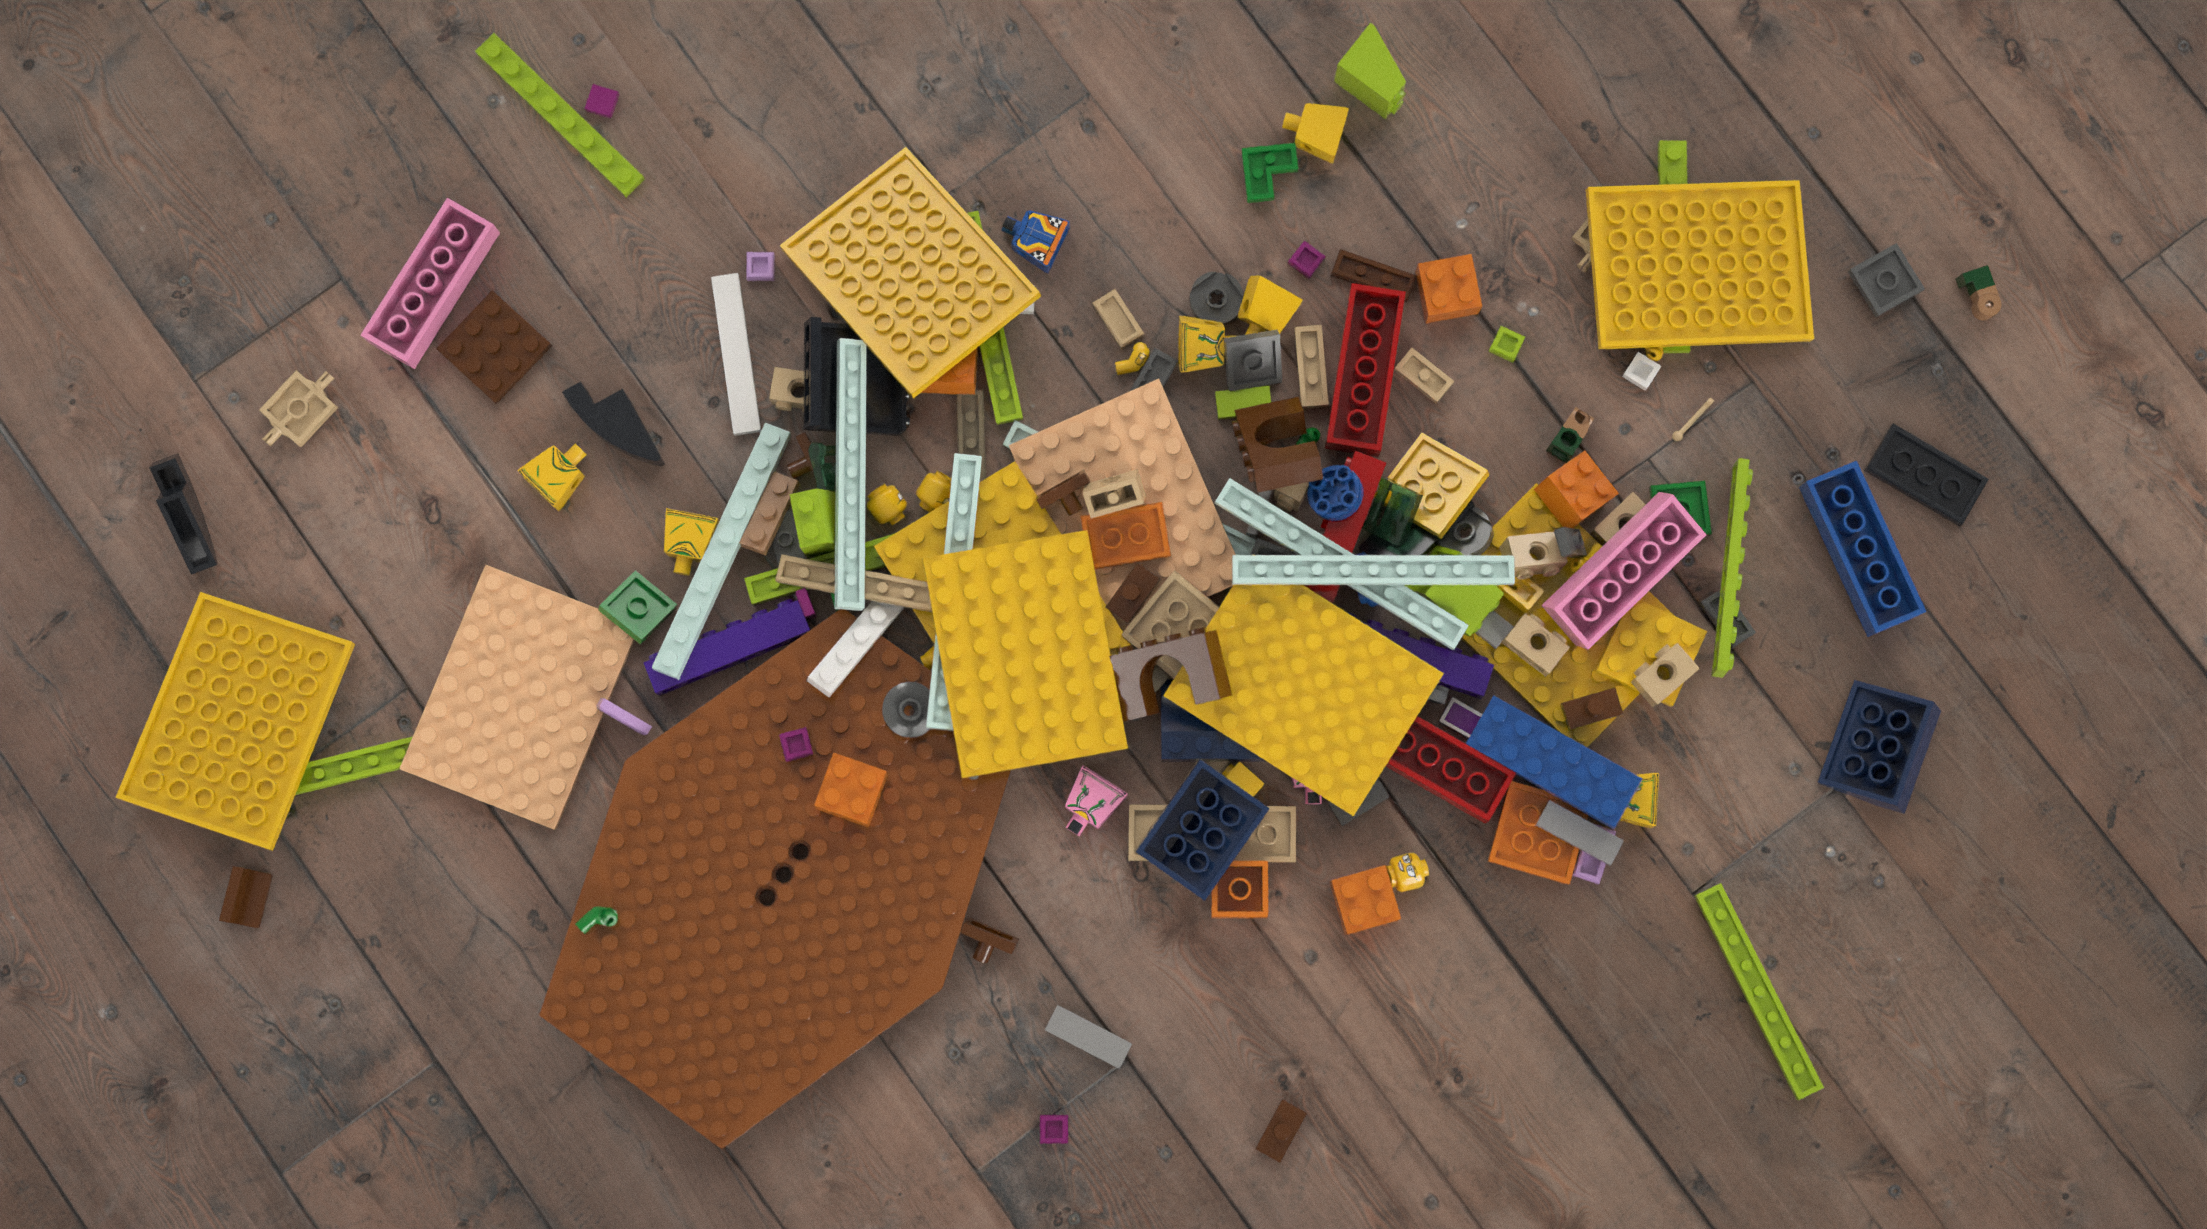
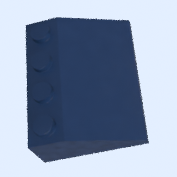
(1190, 739)
(1880, 745)
(1202, 829)

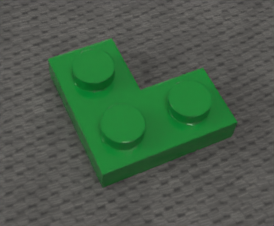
(1261, 163)

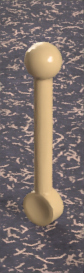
(1678, 435)

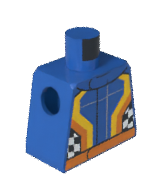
(1037, 237)

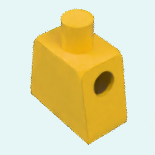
(1318, 129)
(1266, 306)

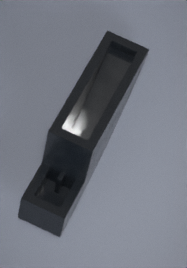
(615, 423)
(183, 513)

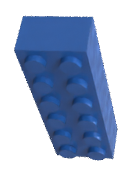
(1862, 549)
(1554, 762)

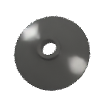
(893, 706)

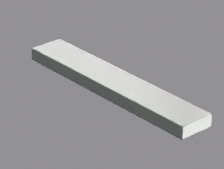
(736, 354)

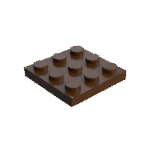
(494, 347)

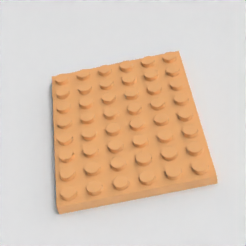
(1126, 436)
(518, 698)

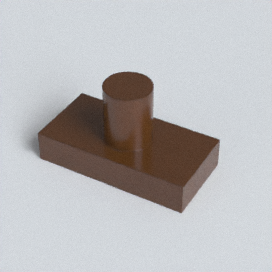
(802, 465)
(1065, 493)
(1133, 593)
(1591, 708)
(988, 939)
(1281, 1131)

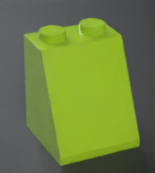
(1372, 74)
(815, 521)
(1464, 602)

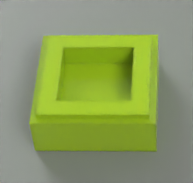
(1506, 344)

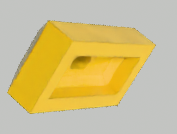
(1524, 593)

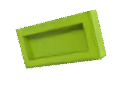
(1229, 401)

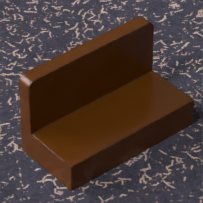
(245, 897)

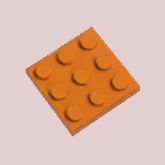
(1523, 844)

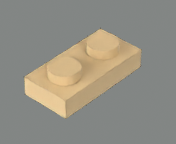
(1424, 375)

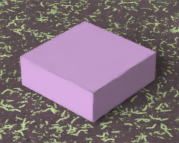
(760, 266)

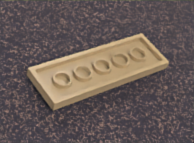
(1271, 841)

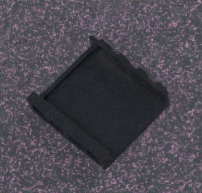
(884, 394)

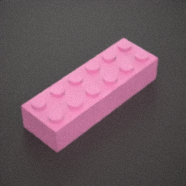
(430, 283)
(1624, 570)

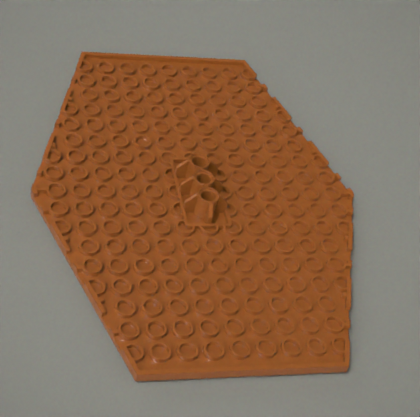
(748, 1003)

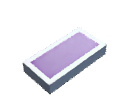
(1460, 717)

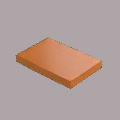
(1128, 536)

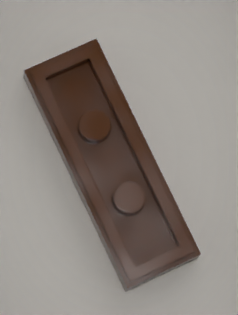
(1368, 272)

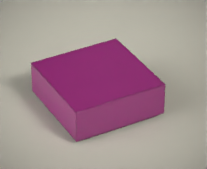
(601, 101)
(1306, 259)
(806, 604)
(796, 744)
(1053, 1129)

